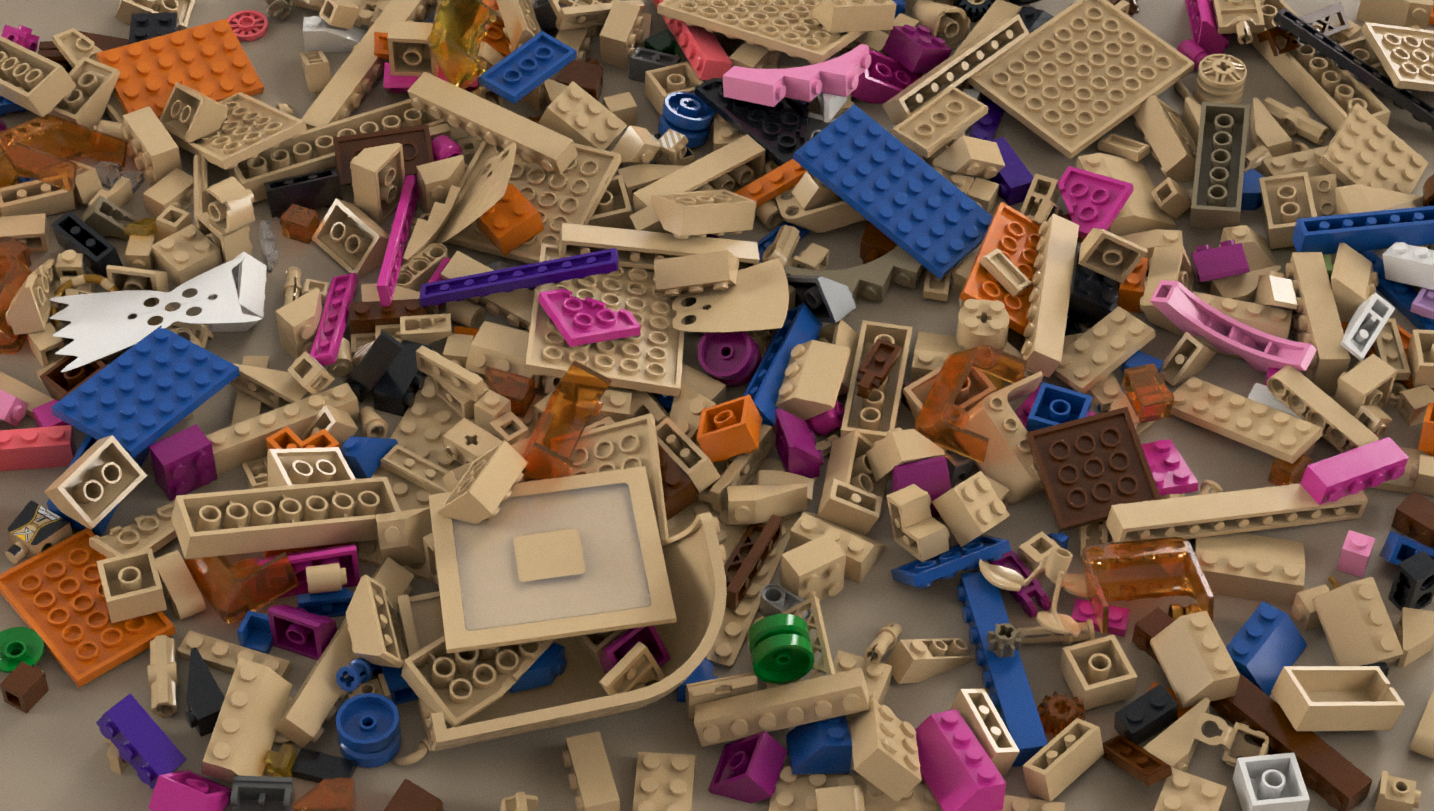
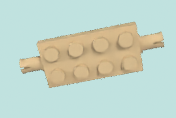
(1239, 17)

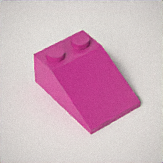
(883, 79)

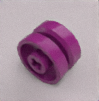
(729, 357)

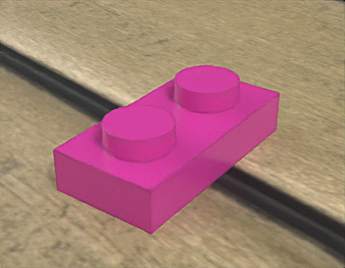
(1116, 621)

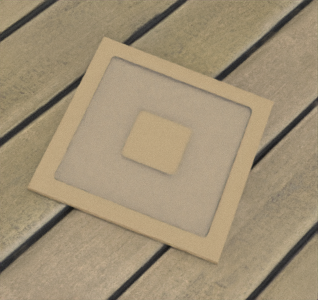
(553, 563)

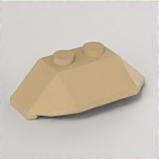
(375, 625)

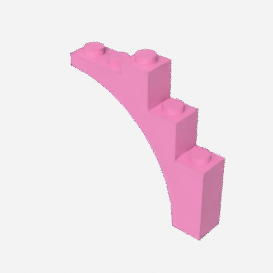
(802, 83)
(1227, 334)

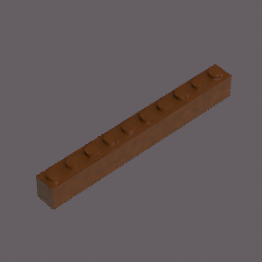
(1319, 763)

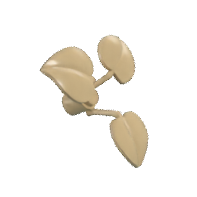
(1056, 570)

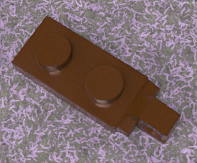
(877, 366)

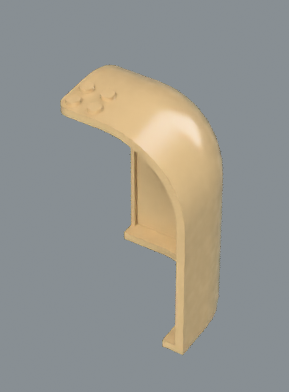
(699, 600)

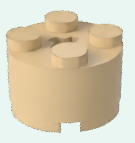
(227, 206)
(982, 324)

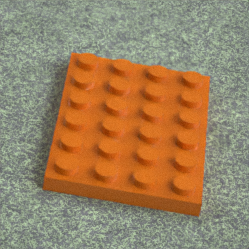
(197, 57)
(1017, 239)
(66, 606)

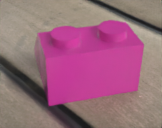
(188, 792)

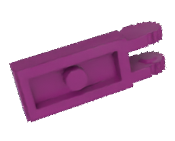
(1034, 588)

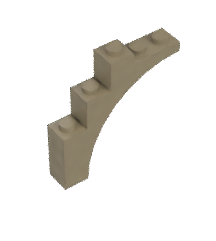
(875, 277)

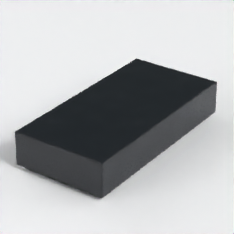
(320, 766)

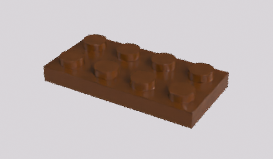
(414, 139)

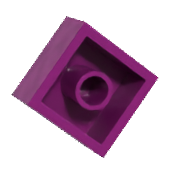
(916, 48)
(183, 462)

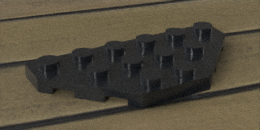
(776, 128)

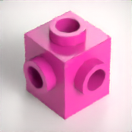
(21, 36)

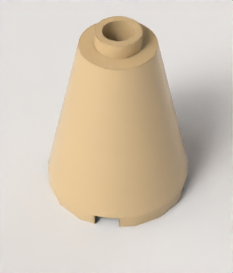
(943, 21)

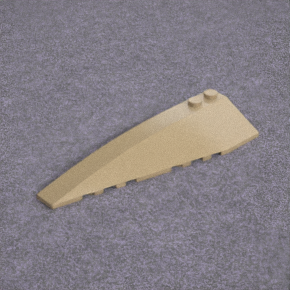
(467, 680)

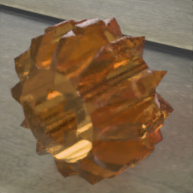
(1059, 712)

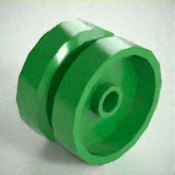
(780, 648)

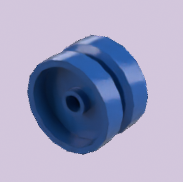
(688, 116)
(369, 730)

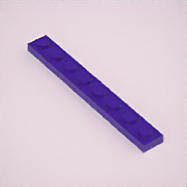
(519, 277)

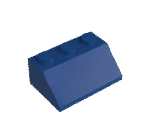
(1266, 646)

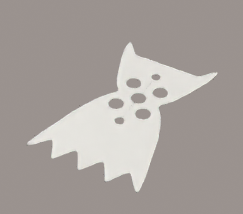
(102, 322)

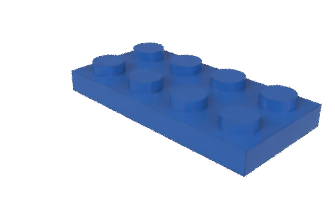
(527, 67)
(946, 564)

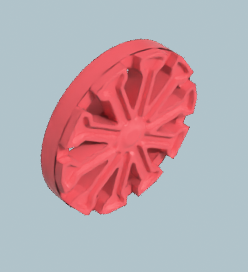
(250, 23)

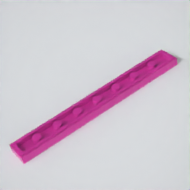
(397, 241)

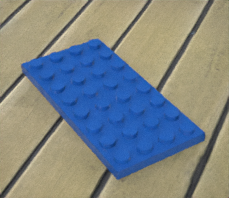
(896, 191)

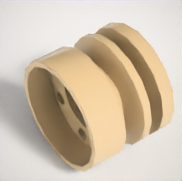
(1220, 79)

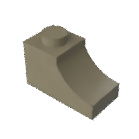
(107, 218)

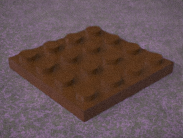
(1091, 467)

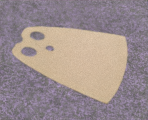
(481, 194)
(752, 304)

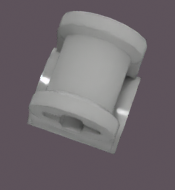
(777, 600)

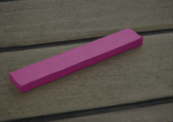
(334, 318)

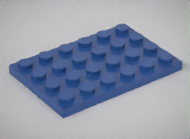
(146, 390)

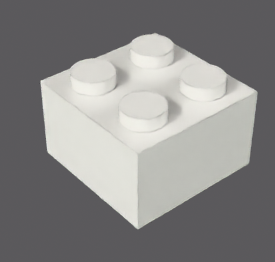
(1270, 783)

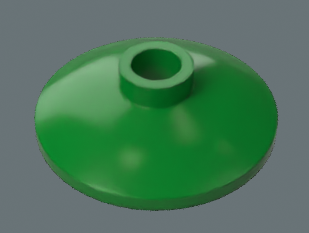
(19, 645)

